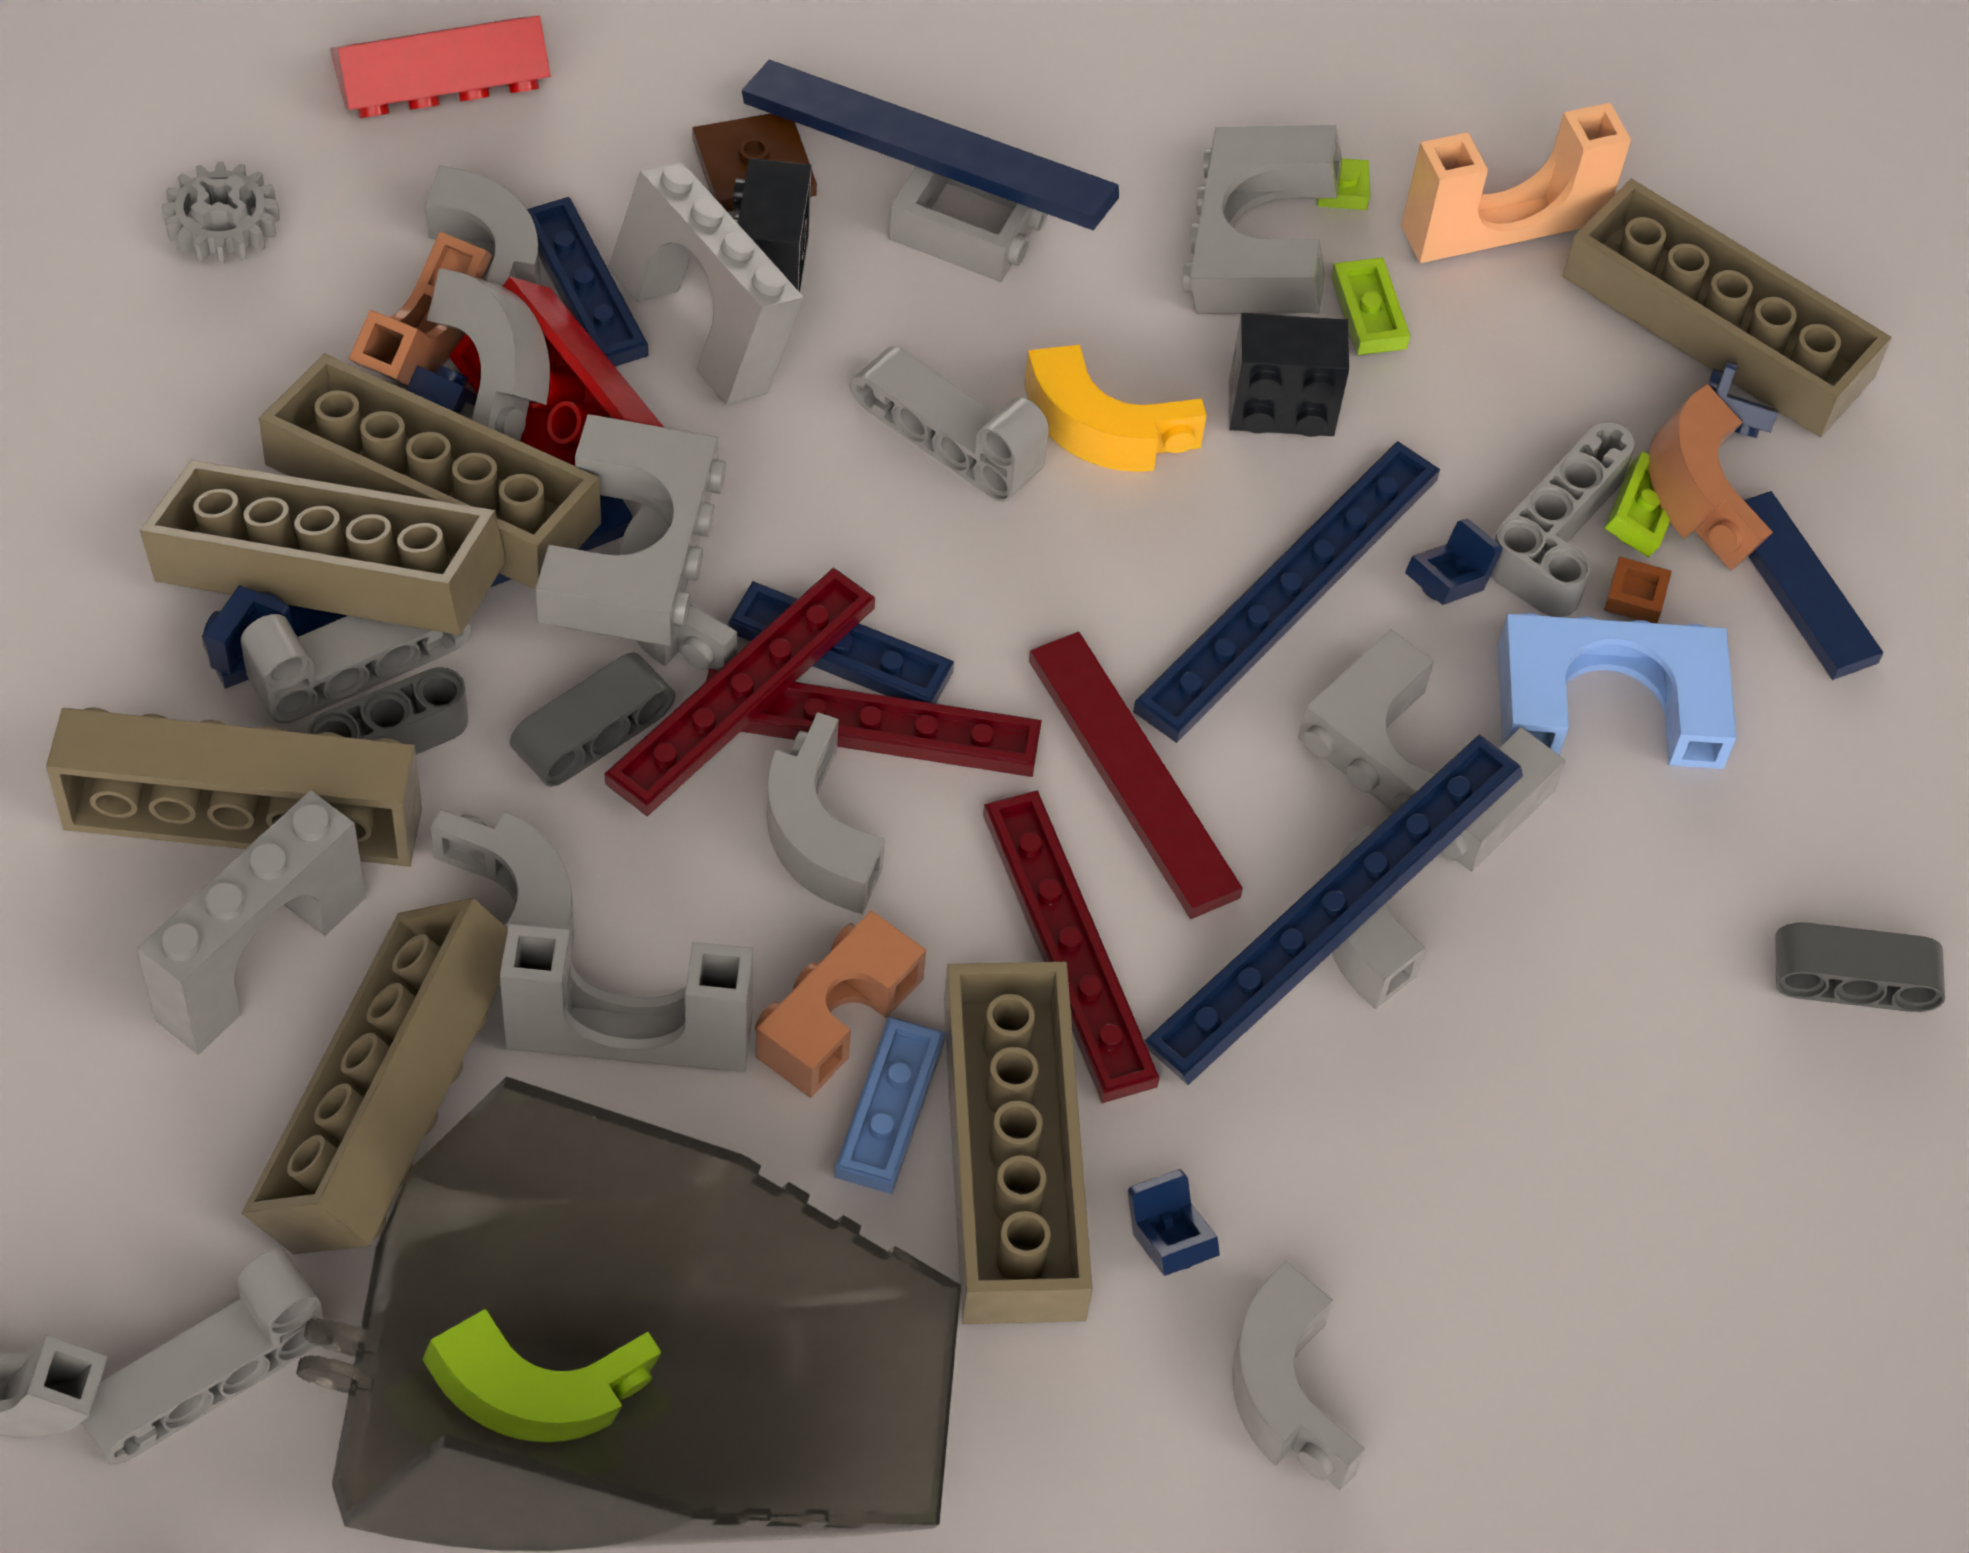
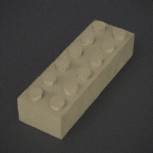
(1726, 306)
(380, 437)
(325, 546)
(227, 781)
(381, 1080)
(1016, 1144)

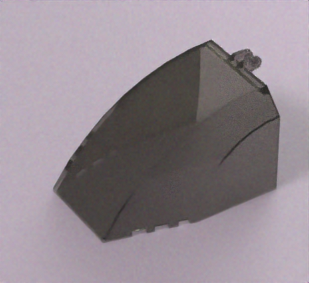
(790, 1378)

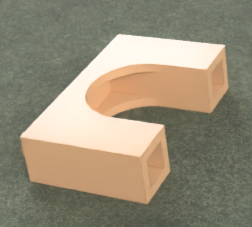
(1452, 216)

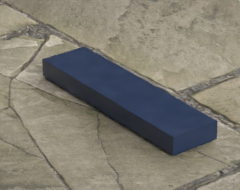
(586, 281)
(1810, 594)
(860, 656)

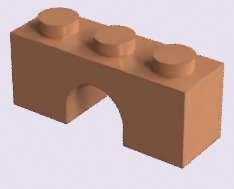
(865, 966)

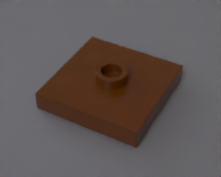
(728, 145)

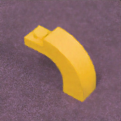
(1101, 427)

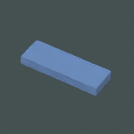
(890, 1105)

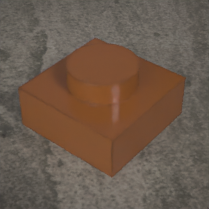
(1637, 590)

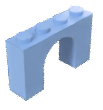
(1678, 663)

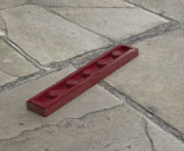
(739, 692)
(906, 727)
(1135, 775)
(1067, 933)

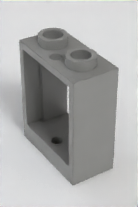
(954, 240)

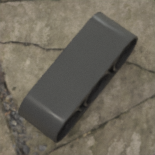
(408, 707)
(592, 719)
(1859, 967)

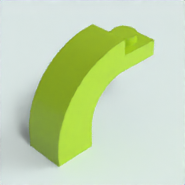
(527, 1401)

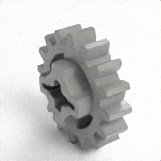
(221, 212)

